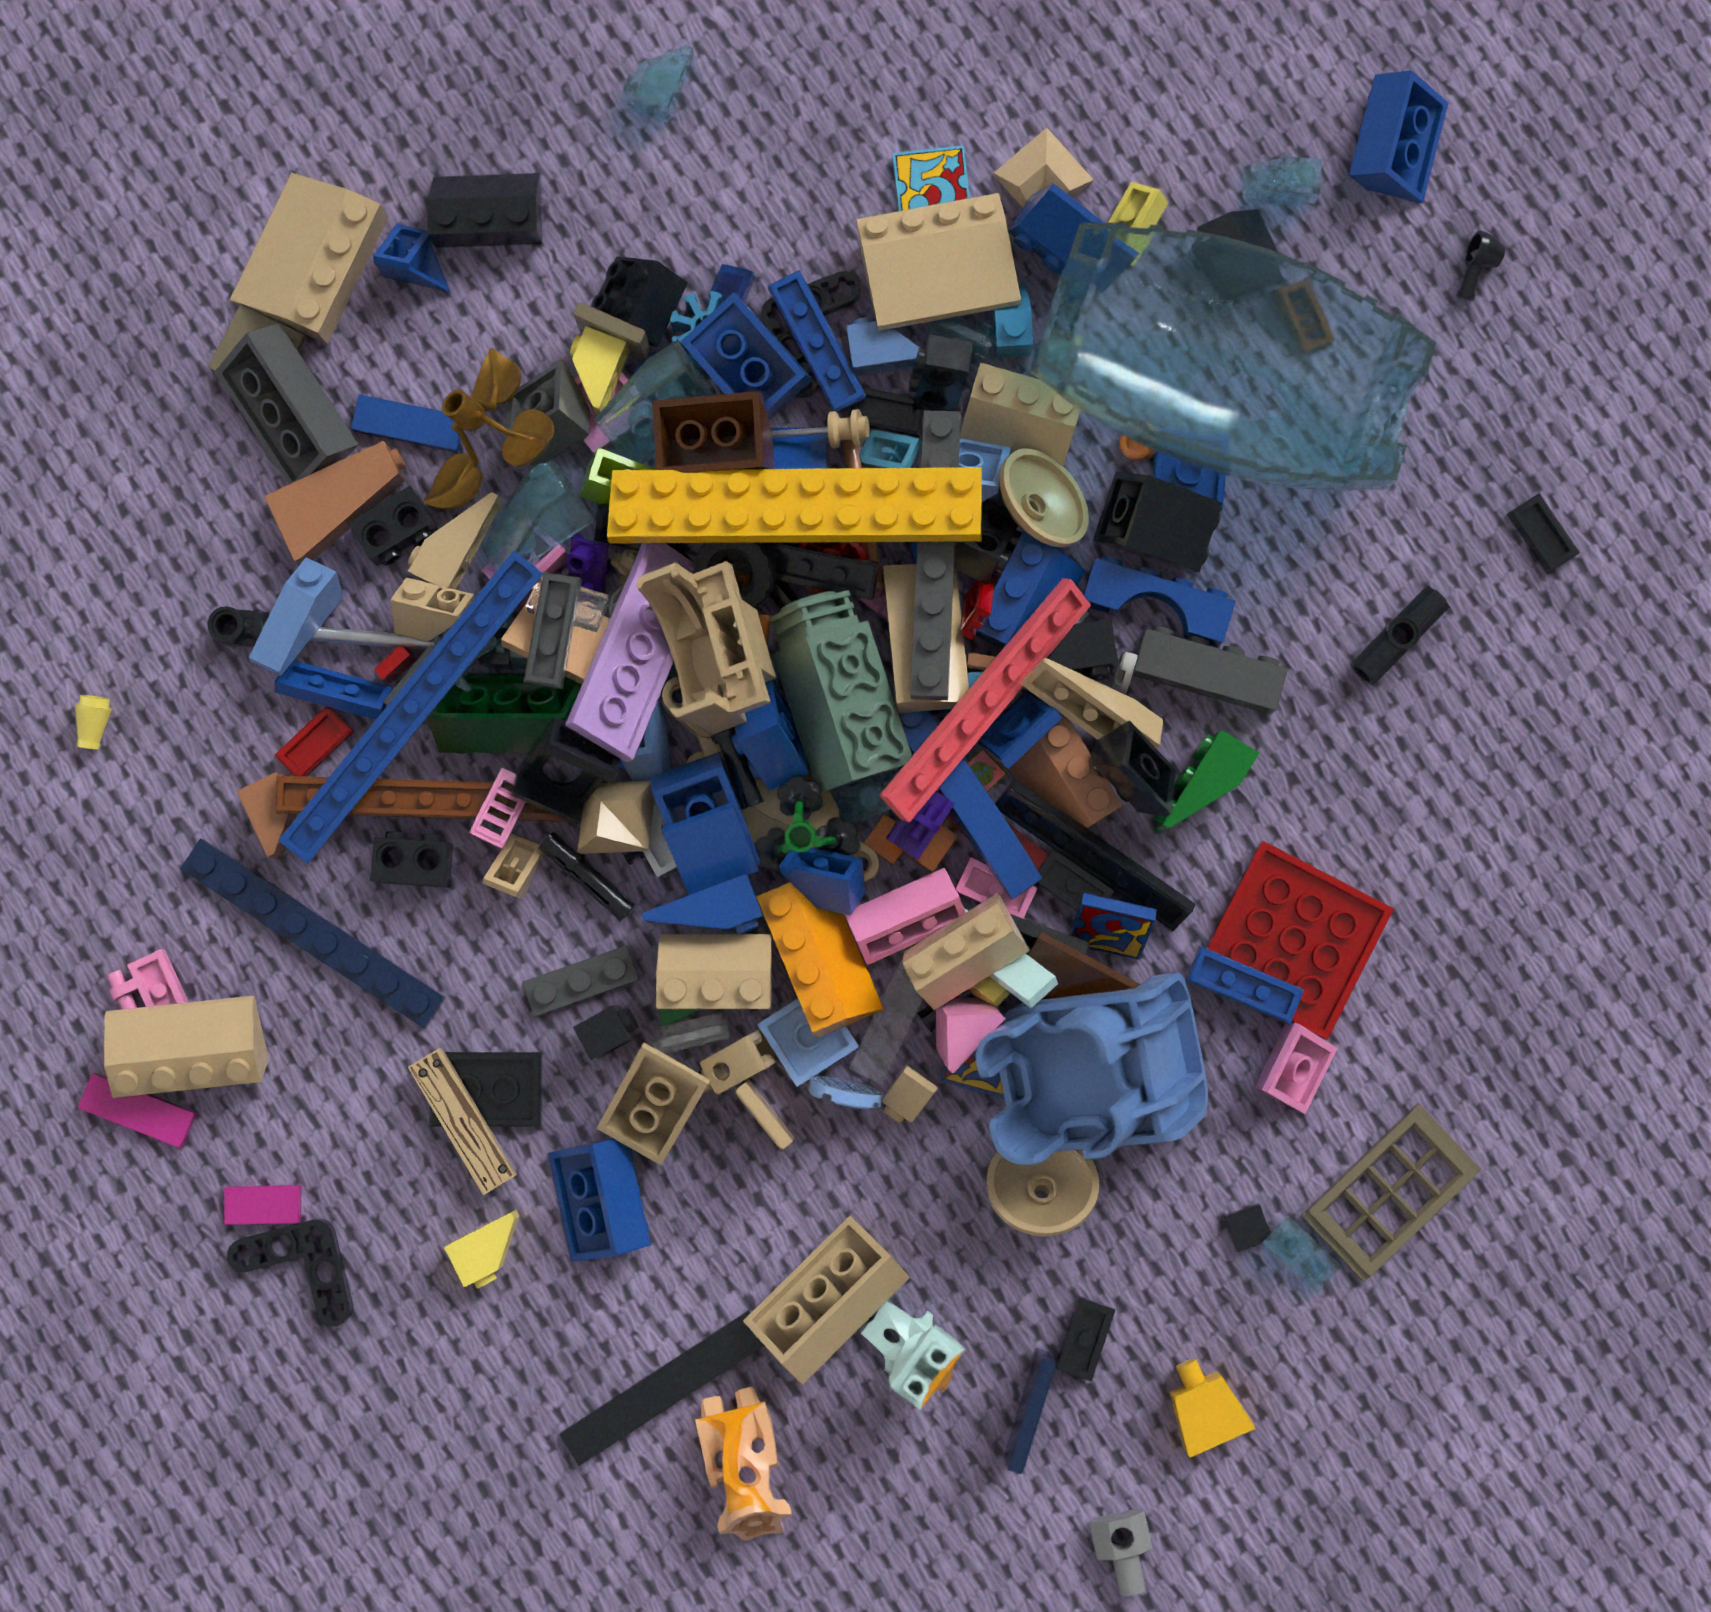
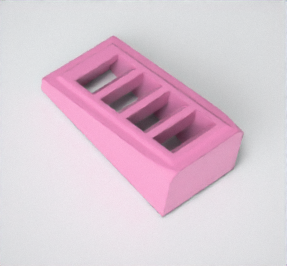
(488, 835)

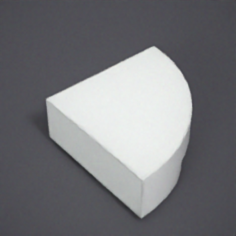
(1126, 664)

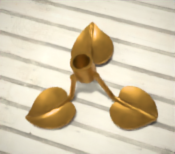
(526, 441)

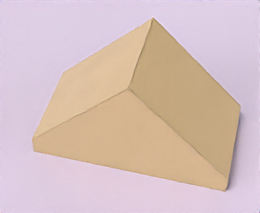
(514, 867)

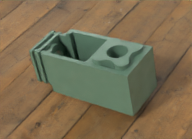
(837, 691)

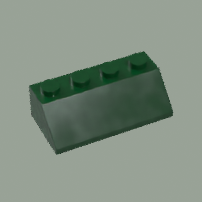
(498, 714)

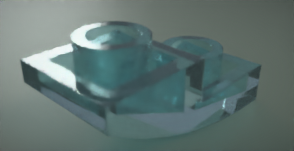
(1301, 1254)

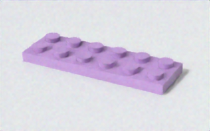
(627, 665)

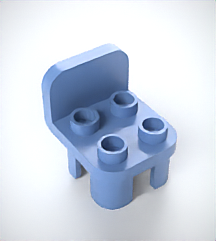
(1096, 1072)

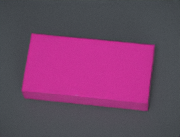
(262, 1204)

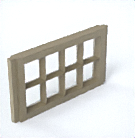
(1440, 1144)

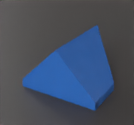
(410, 258)

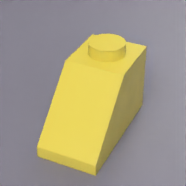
(599, 364)
(482, 1251)

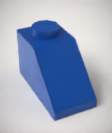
(826, 878)

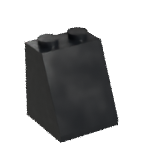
(1158, 521)

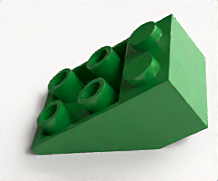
(1218, 769)

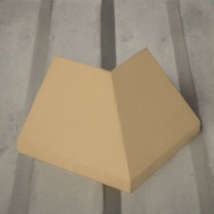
(1040, 165)
(617, 818)

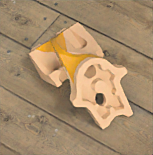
(748, 1507)

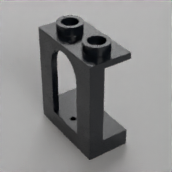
(571, 747)

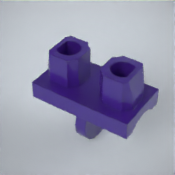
(589, 562)
(917, 833)

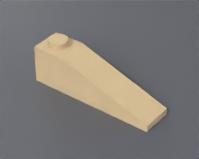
(1090, 703)

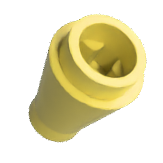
(91, 720)

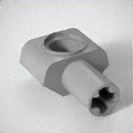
(1126, 1554)

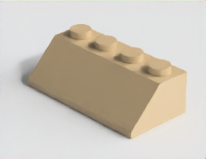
(184, 1046)
(826, 1299)

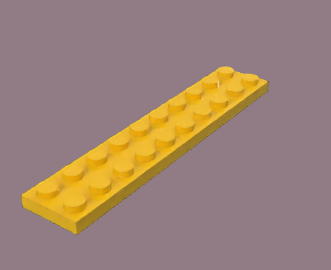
(796, 505)

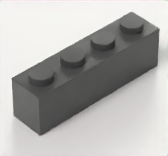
(1209, 670)

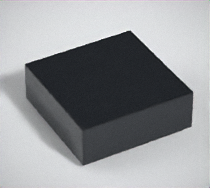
(1247, 1227)

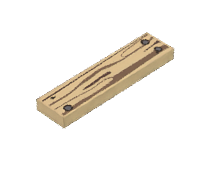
(462, 1121)

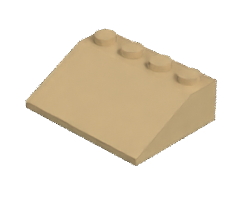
(310, 256)
(938, 261)

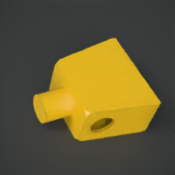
(1206, 1410)

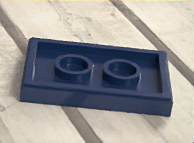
(1029, 1411)

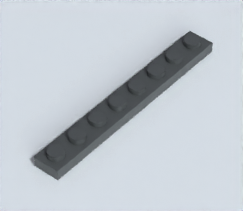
(935, 573)

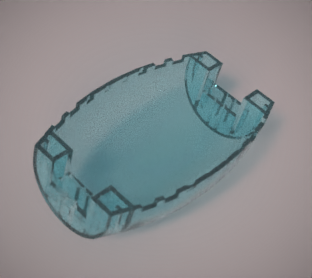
(1231, 357)

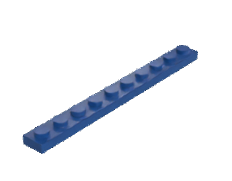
(410, 707)

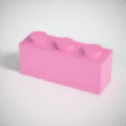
(905, 916)

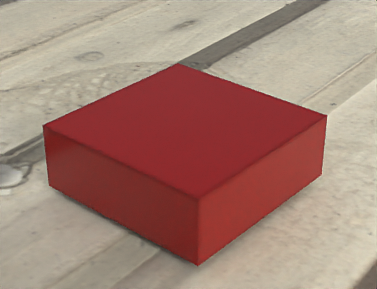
(394, 664)

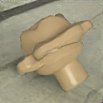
(624, 563)

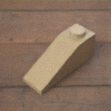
(451, 549)

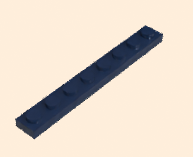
(313, 933)

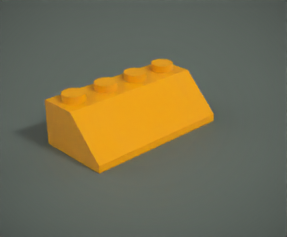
(820, 960)

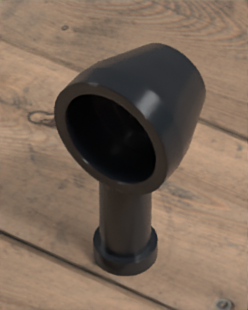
(1489, 255)

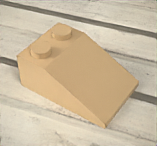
(653, 1103)

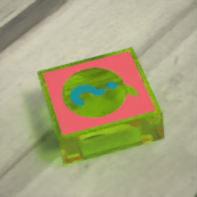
(986, 769)

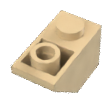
(426, 609)

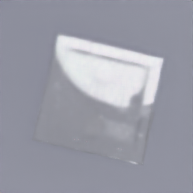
(692, 1033)

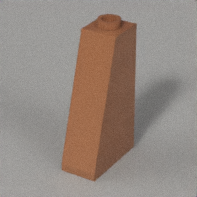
(319, 506)

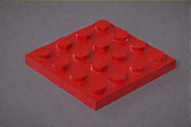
(1301, 931)

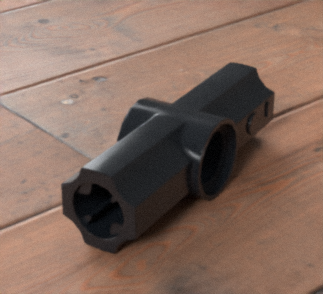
(1414, 620)

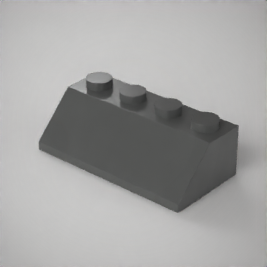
(299, 421)

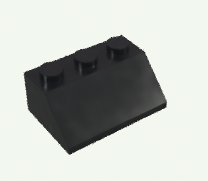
(485, 210)

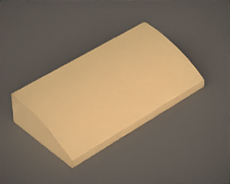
(900, 603)

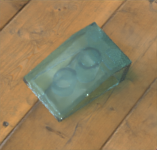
(629, 415)
(536, 517)

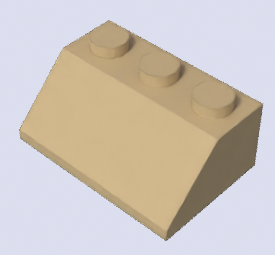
(1018, 413)
(964, 952)
(714, 971)

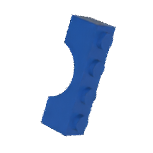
(1200, 611)

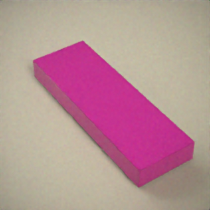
(139, 1112)

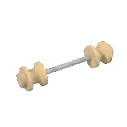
(838, 429)

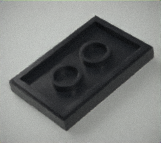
(502, 1086)

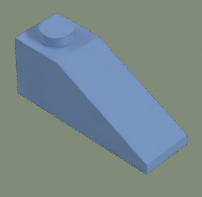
(296, 615)

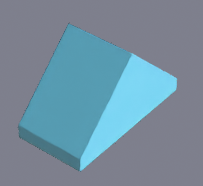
(890, 450)

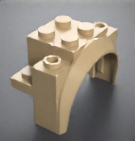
(712, 642)

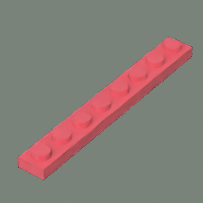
(984, 700)

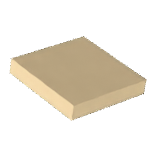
(765, 1115)

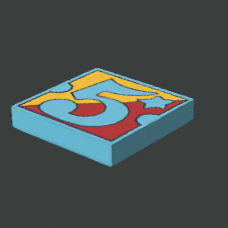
(930, 177)

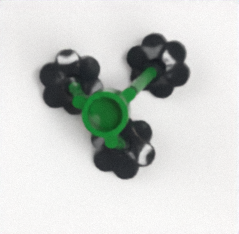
(800, 800)

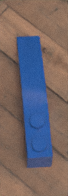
(977, 815)

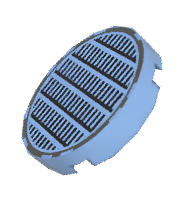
(846, 1092)

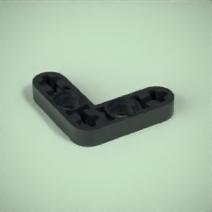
(839, 302)
(302, 1248)

